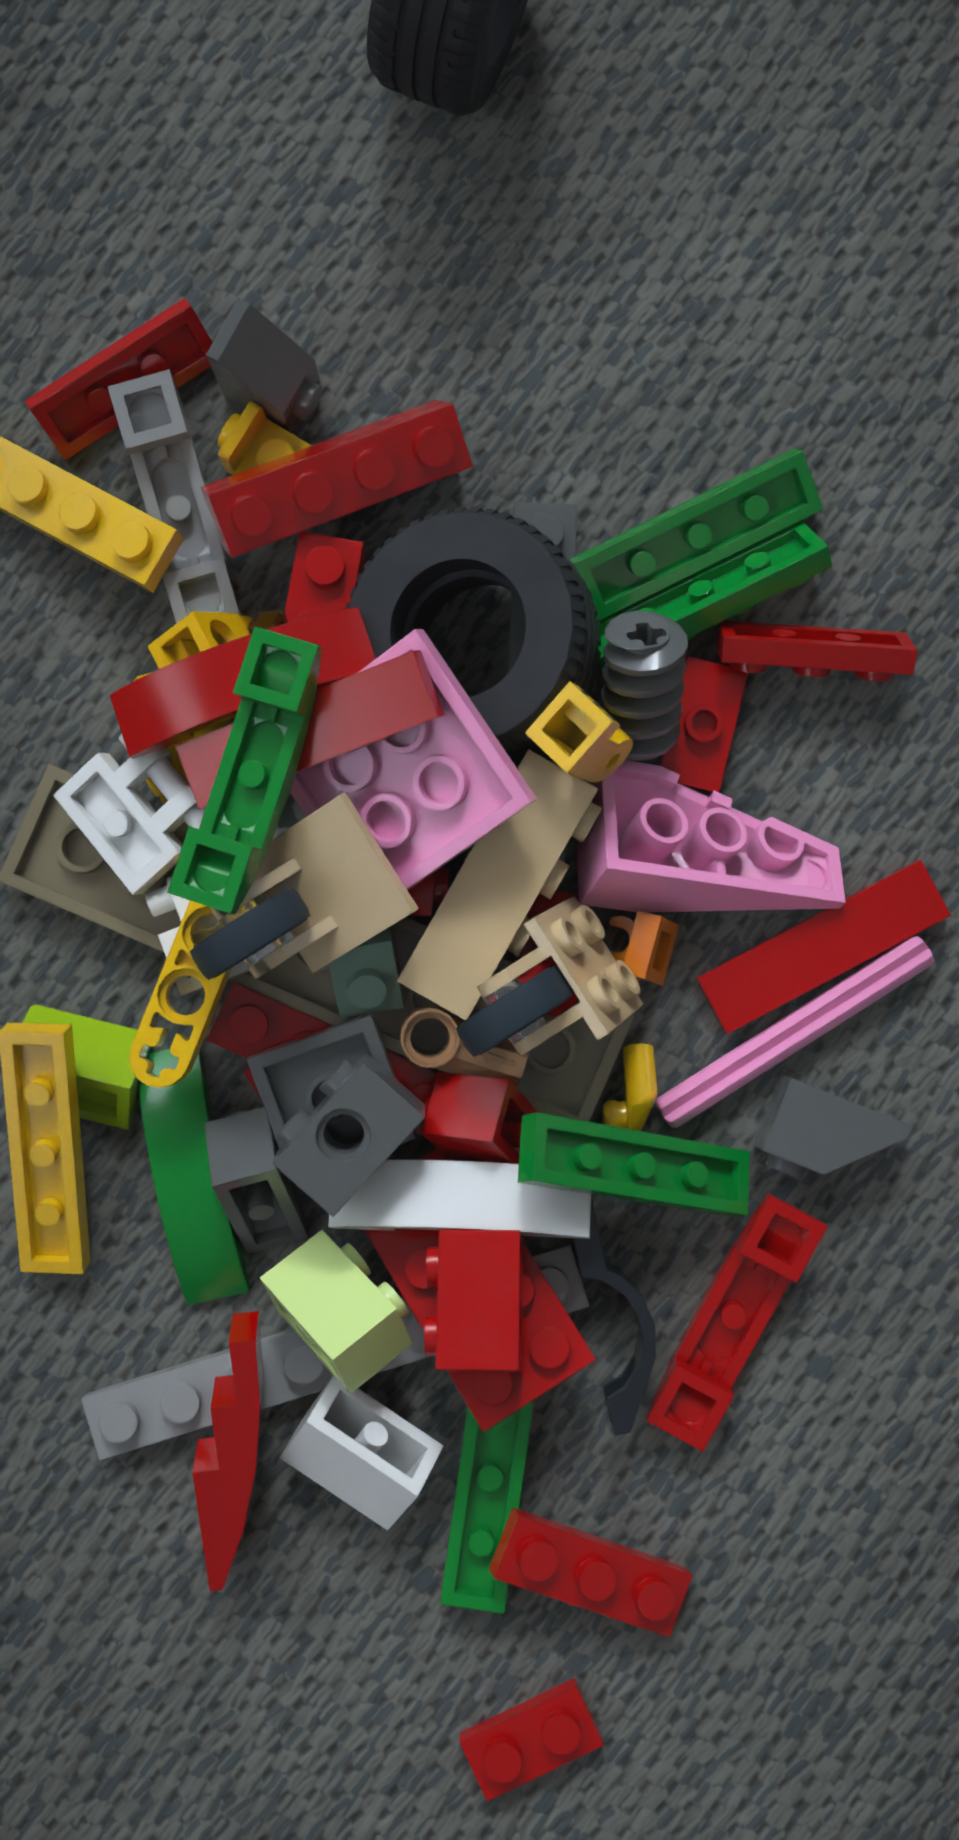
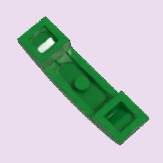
(254, 773)
(196, 1227)

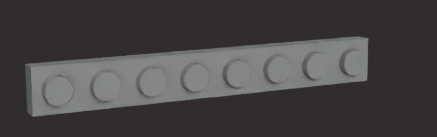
(181, 1395)

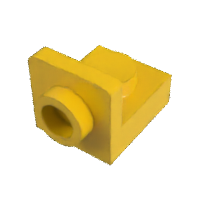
(254, 440)

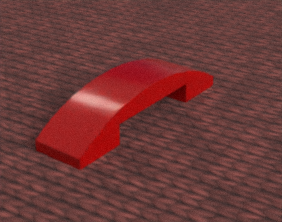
(199, 688)
(731, 1320)

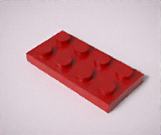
(550, 1339)

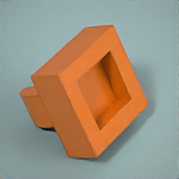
(649, 945)

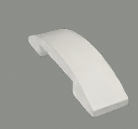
(462, 1198)

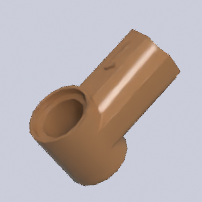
(454, 1058)

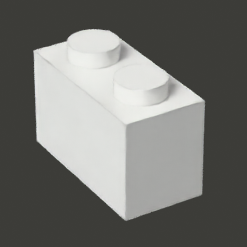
(362, 1453)

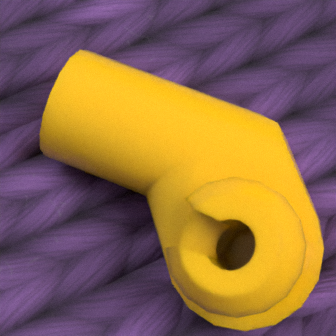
(639, 1086)

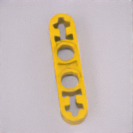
(177, 965)

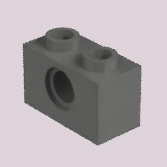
(335, 1170)

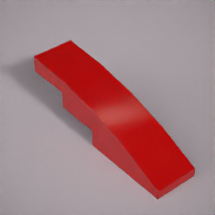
(228, 1461)

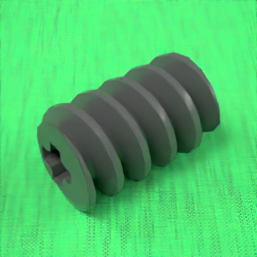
(645, 680)

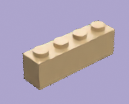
(497, 888)

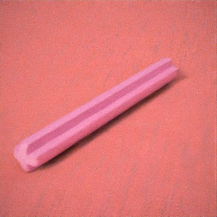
(794, 1031)

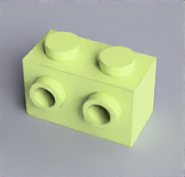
(339, 1309)

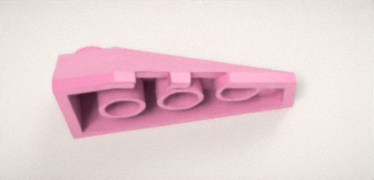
(692, 852)

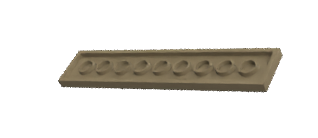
(65, 869)

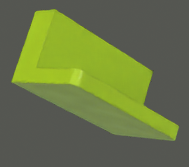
(102, 1065)

